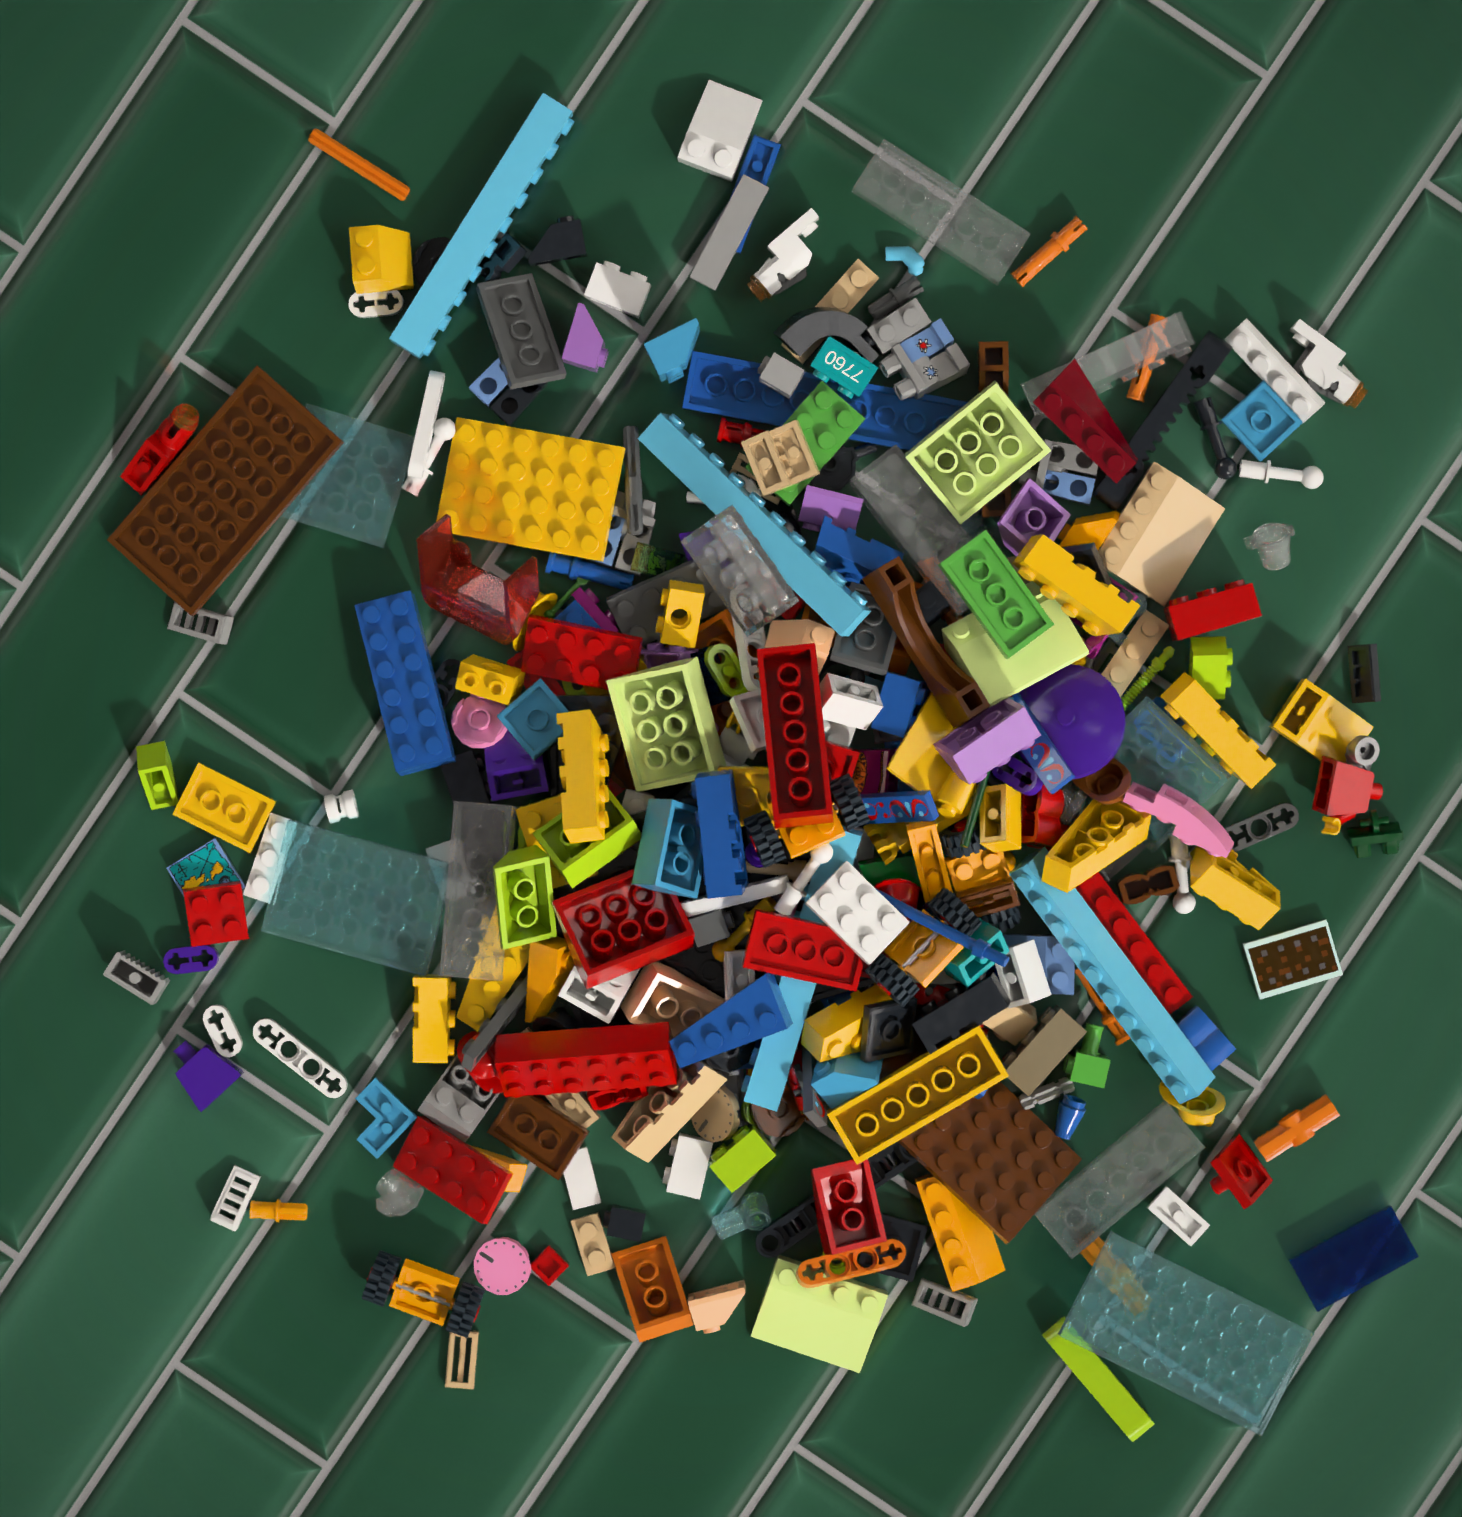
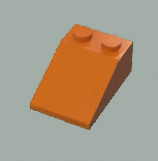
(652, 1289)

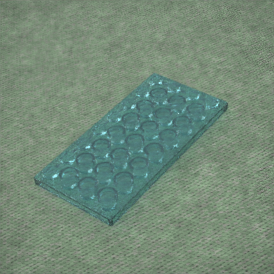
(1185, 1333)

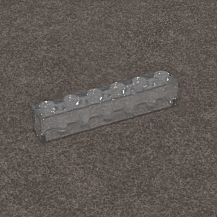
(1123, 357)

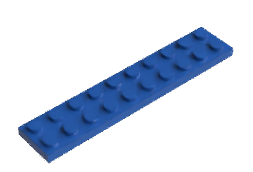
(733, 390)

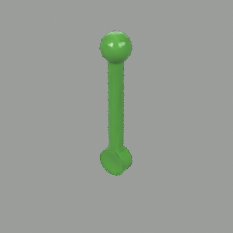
(551, 613)

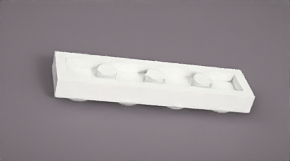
(1274, 370)

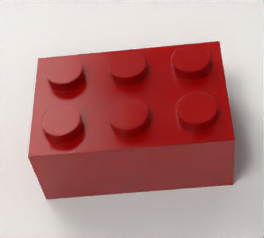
(1212, 610)

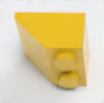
(380, 259)

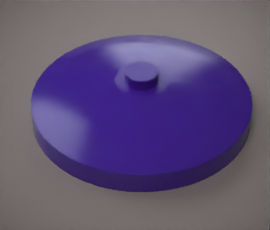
(1079, 716)

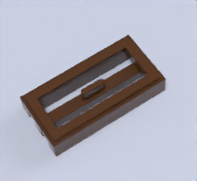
(987, 894)

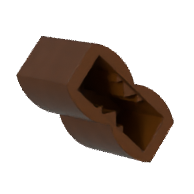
(1155, 881)

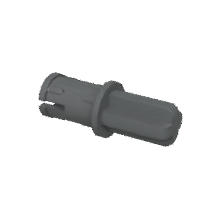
(895, 298)

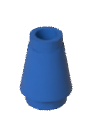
(1069, 1115)

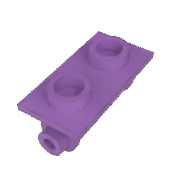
(657, 654)

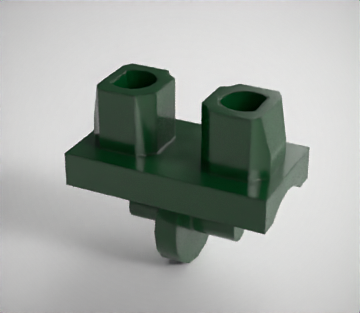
(1374, 831)

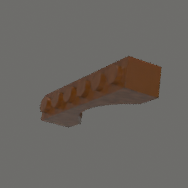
(992, 366)
(897, 598)

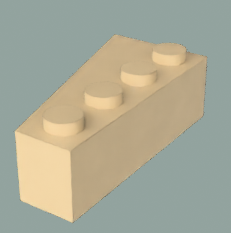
(666, 1110)

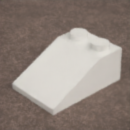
(719, 130)

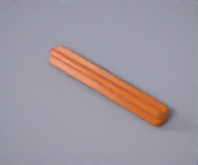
(359, 164)

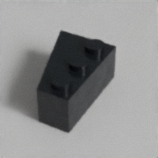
(960, 1011)

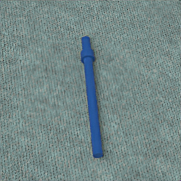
(978, 947)

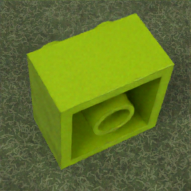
(742, 1157)

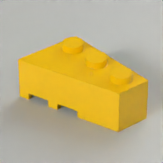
(1234, 887)
(433, 1018)
(838, 1029)

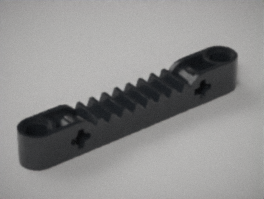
(1206, 356)
(804, 1213)

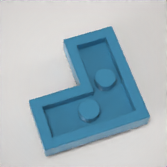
(390, 1114)

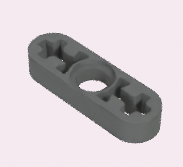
(1275, 812)

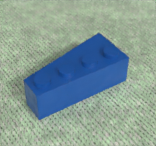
(720, 834)
(741, 1019)

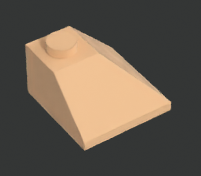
(801, 632)
(715, 1305)

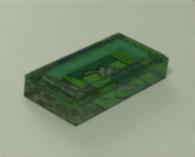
(654, 560)

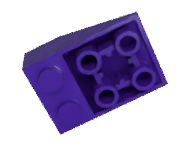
(513, 771)

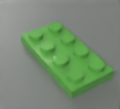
(826, 426)
(996, 594)

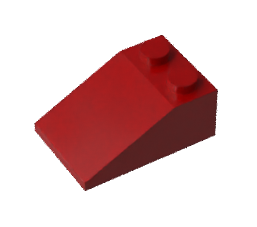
(846, 1207)

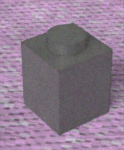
(712, 926)

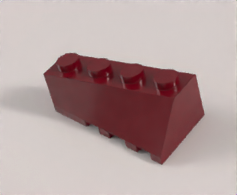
(1082, 416)

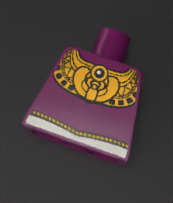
(871, 771)

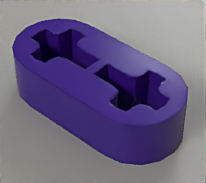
(1014, 779)
(191, 966)

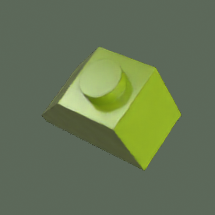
(157, 775)

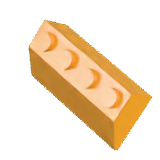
(961, 1237)

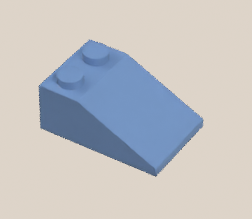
(1056, 962)

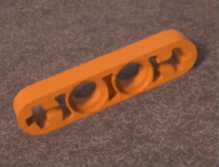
(852, 1268)

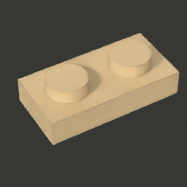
(592, 1244)

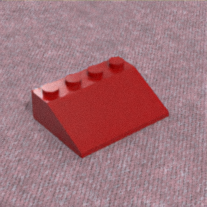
(621, 928)

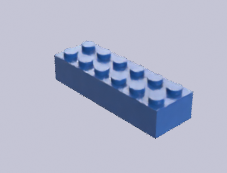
(405, 683)

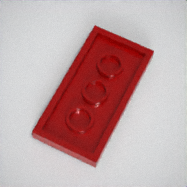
(578, 652)
(801, 951)
(452, 1170)

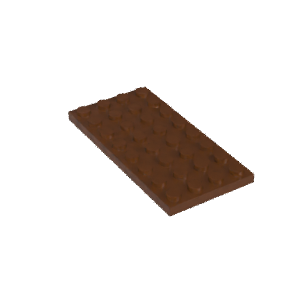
(225, 490)
(990, 1154)

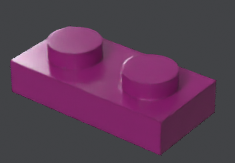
(588, 601)

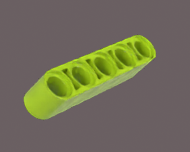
(1101, 1384)

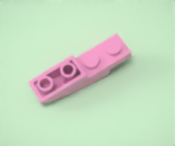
(1192, 821)

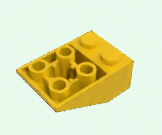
(1318, 722)

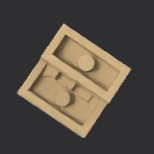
(780, 457)

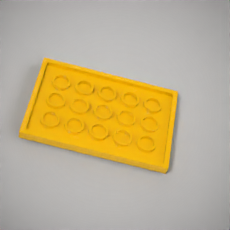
(531, 488)

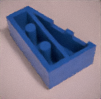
(850, 554)

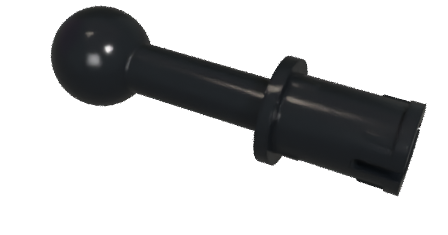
(1224, 466)

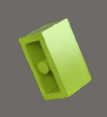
(1209, 664)

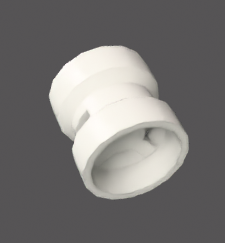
(347, 804)

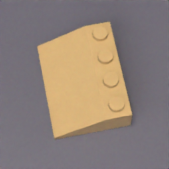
(1159, 533)

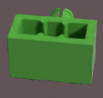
(1086, 1063)

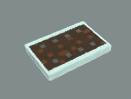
(1292, 959)

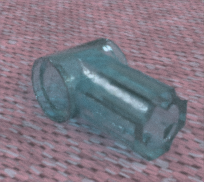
(751, 1215)

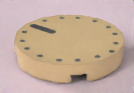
(718, 1116)

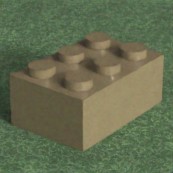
(1042, 1049)

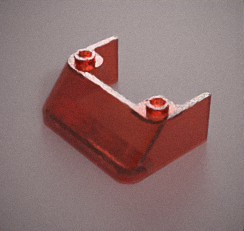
(470, 593)

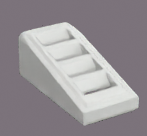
(223, 1220)

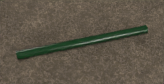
(969, 827)

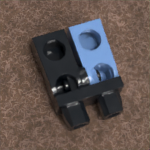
(512, 402)

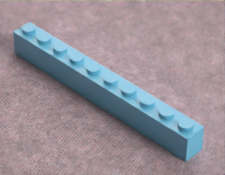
(481, 226)
(719, 489)
(1115, 981)
(777, 1051)

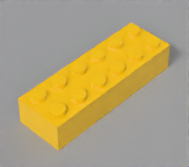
(917, 1094)

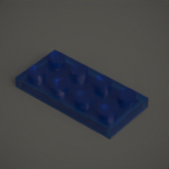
(1353, 1258)

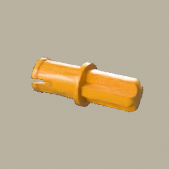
(278, 1210)

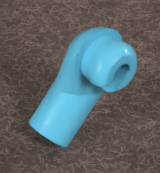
(908, 256)

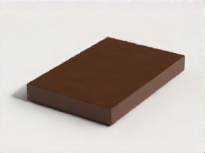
(539, 1133)

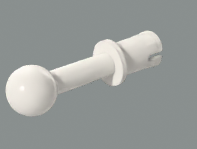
(443, 430)
(1310, 477)
(795, 890)
(1183, 901)

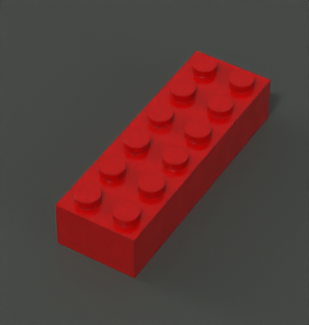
(795, 735)
(585, 1059)

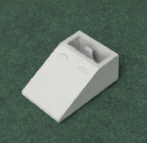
(598, 1000)

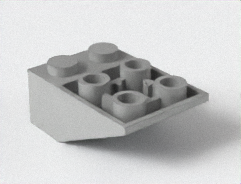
(457, 1102)

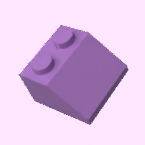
(584, 343)
(841, 508)
(1031, 514)

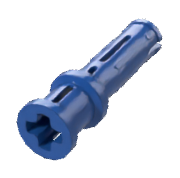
(575, 567)

